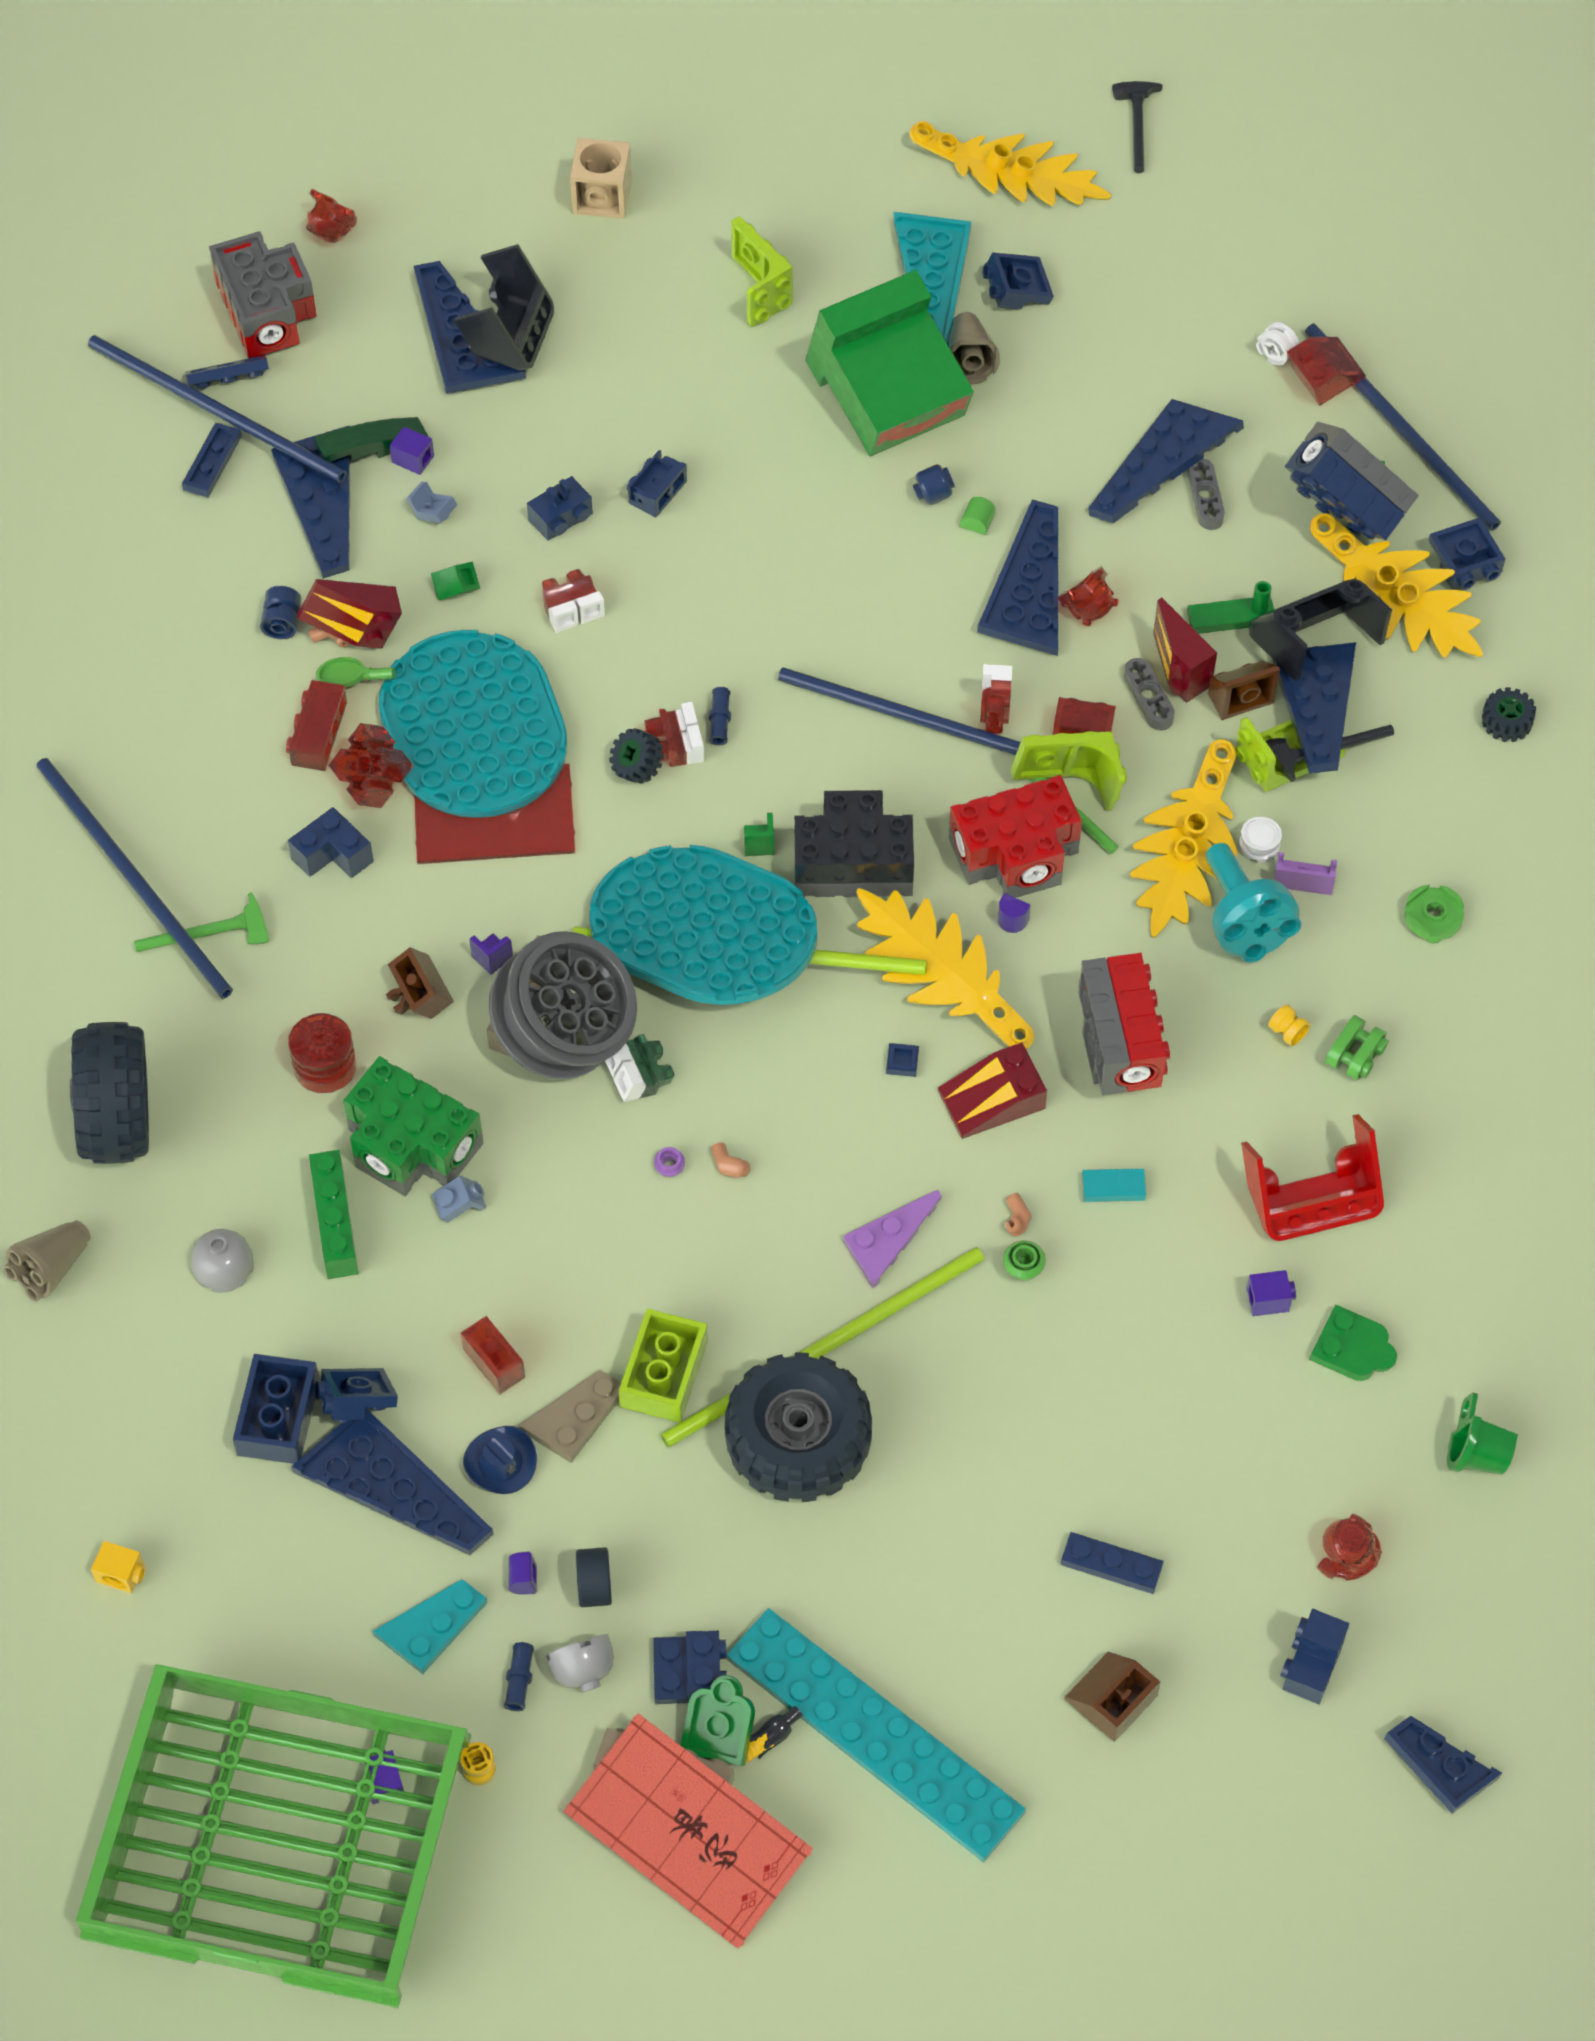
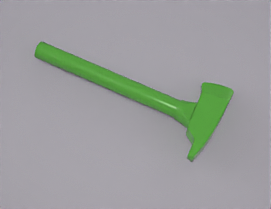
(249, 919)

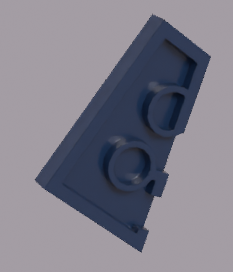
(1444, 1769)

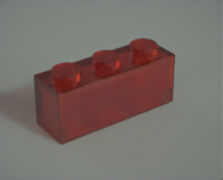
(317, 725)

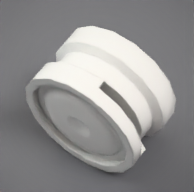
(1276, 342)
(1260, 839)

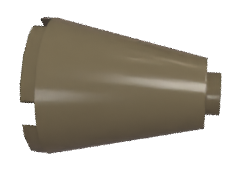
(973, 348)

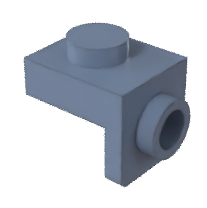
(430, 506)
(458, 1197)

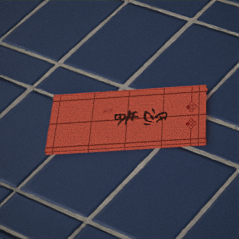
(688, 1830)

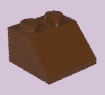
(1244, 689)

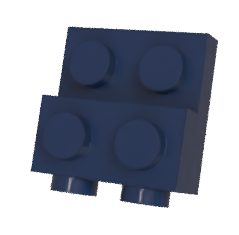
(1016, 280)
(1469, 552)
(350, 1391)
(686, 1665)

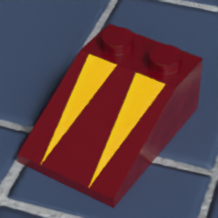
(352, 611)
(1183, 653)
(994, 1091)

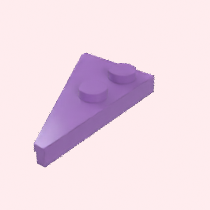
(880, 1241)

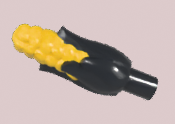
(772, 1733)

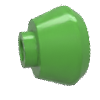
(1024, 1260)

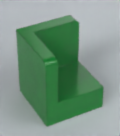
(455, 580)
(759, 838)

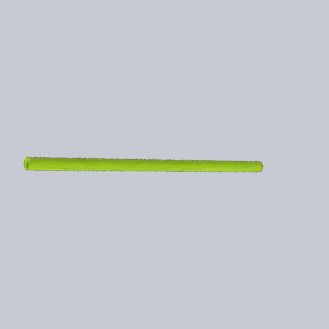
(848, 960)
(840, 1336)

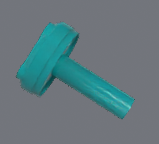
(1253, 914)

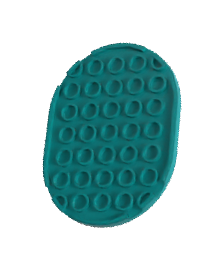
(474, 723)
(704, 924)

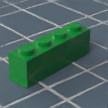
(333, 1214)

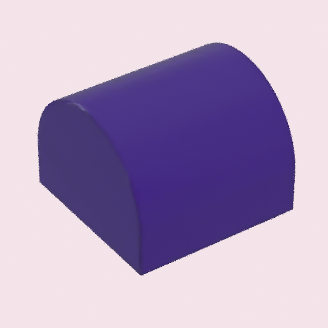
(1013, 914)
(522, 1573)

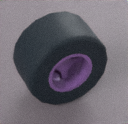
(593, 1577)

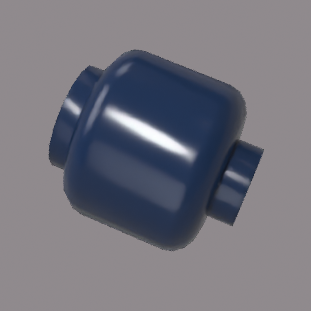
(933, 484)

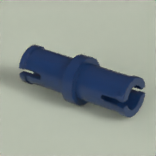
(719, 716)
(519, 1676)

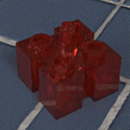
(371, 765)

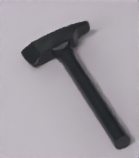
(1136, 92)
(1288, 758)

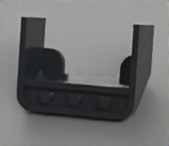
(523, 313)
(1277, 628)

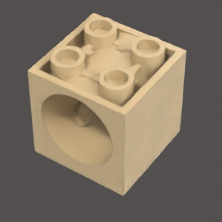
(601, 178)

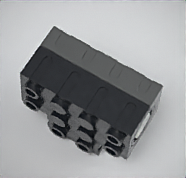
(854, 847)

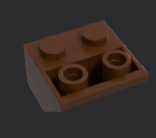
(1114, 1693)

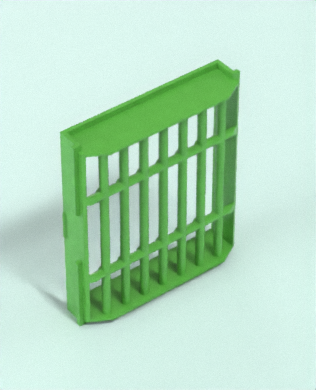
(129, 1806)

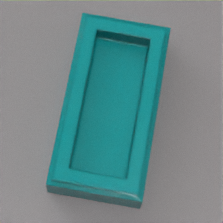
(1114, 1185)

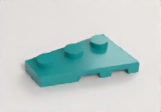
(431, 1626)

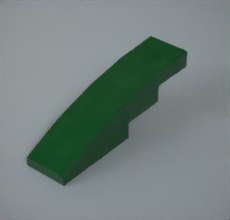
(364, 438)

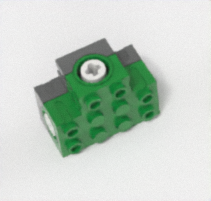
(408, 1129)

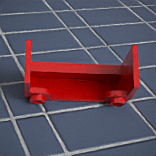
(1322, 1201)

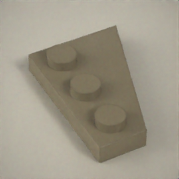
(575, 1416)

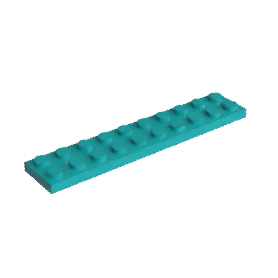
(876, 1735)

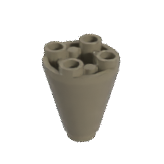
(46, 1258)

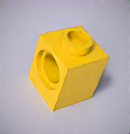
(118, 1567)

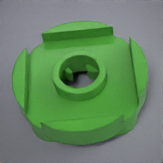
(1431, 927)

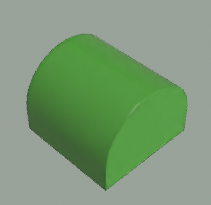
(978, 515)

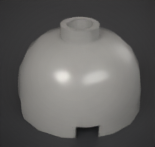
(221, 1260)
(582, 1663)

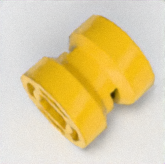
(1287, 1023)
(478, 1771)

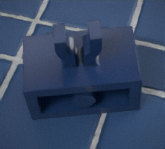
(559, 508)

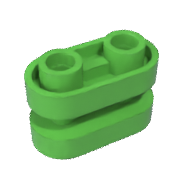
(1361, 1062)

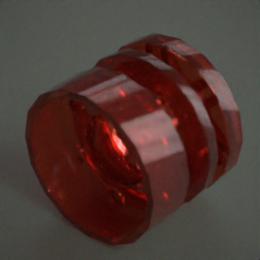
(322, 1053)

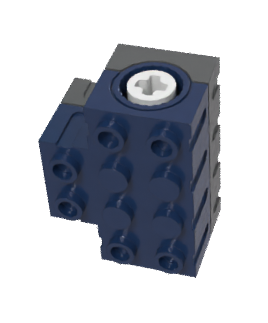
(1349, 482)

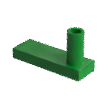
(1231, 613)

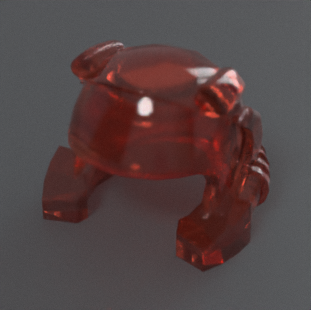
(329, 218)
(1090, 598)
(1351, 1548)

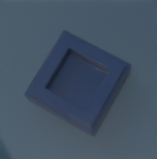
(902, 1060)

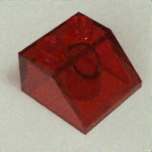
(1324, 367)

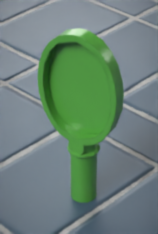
(351, 671)

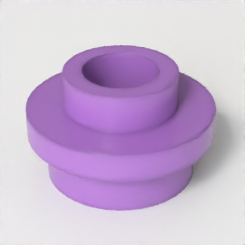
(669, 1154)

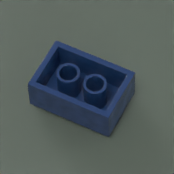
(276, 1409)

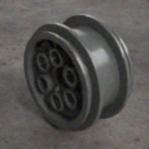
(595, 977)

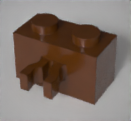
(419, 985)

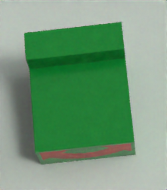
(888, 363)

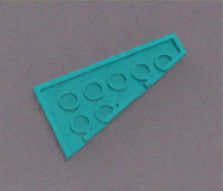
(938, 253)

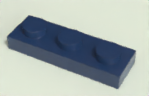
(227, 371)
(211, 460)
(1112, 1563)

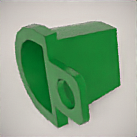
(1479, 1443)

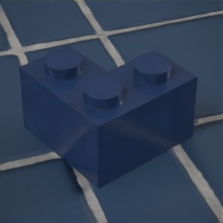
(328, 840)
(1318, 1649)

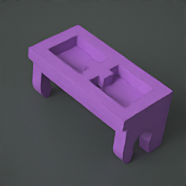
(1305, 876)

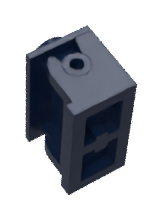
(656, 483)

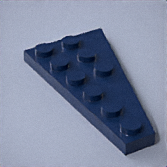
(457, 364)
(1163, 453)
(320, 507)
(1026, 592)
(1320, 703)
(383, 1474)

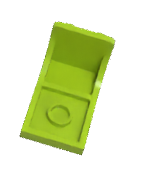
(767, 267)
(1080, 755)
(1259, 757)

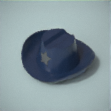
(501, 1460)

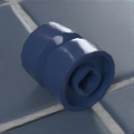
(280, 612)

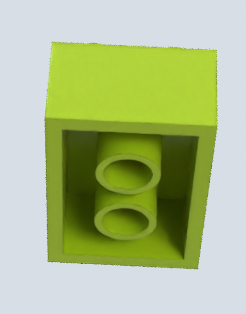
(663, 1365)

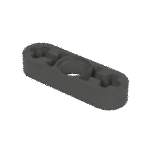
(1202, 504)
(1147, 705)

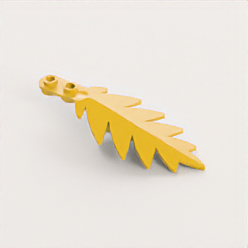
(1013, 169)
(1402, 590)
(1184, 846)
(954, 978)

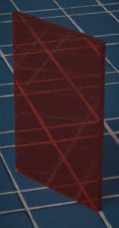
(533, 830)

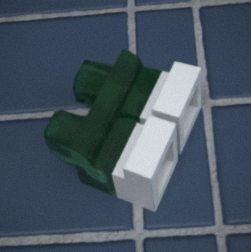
(637, 1070)

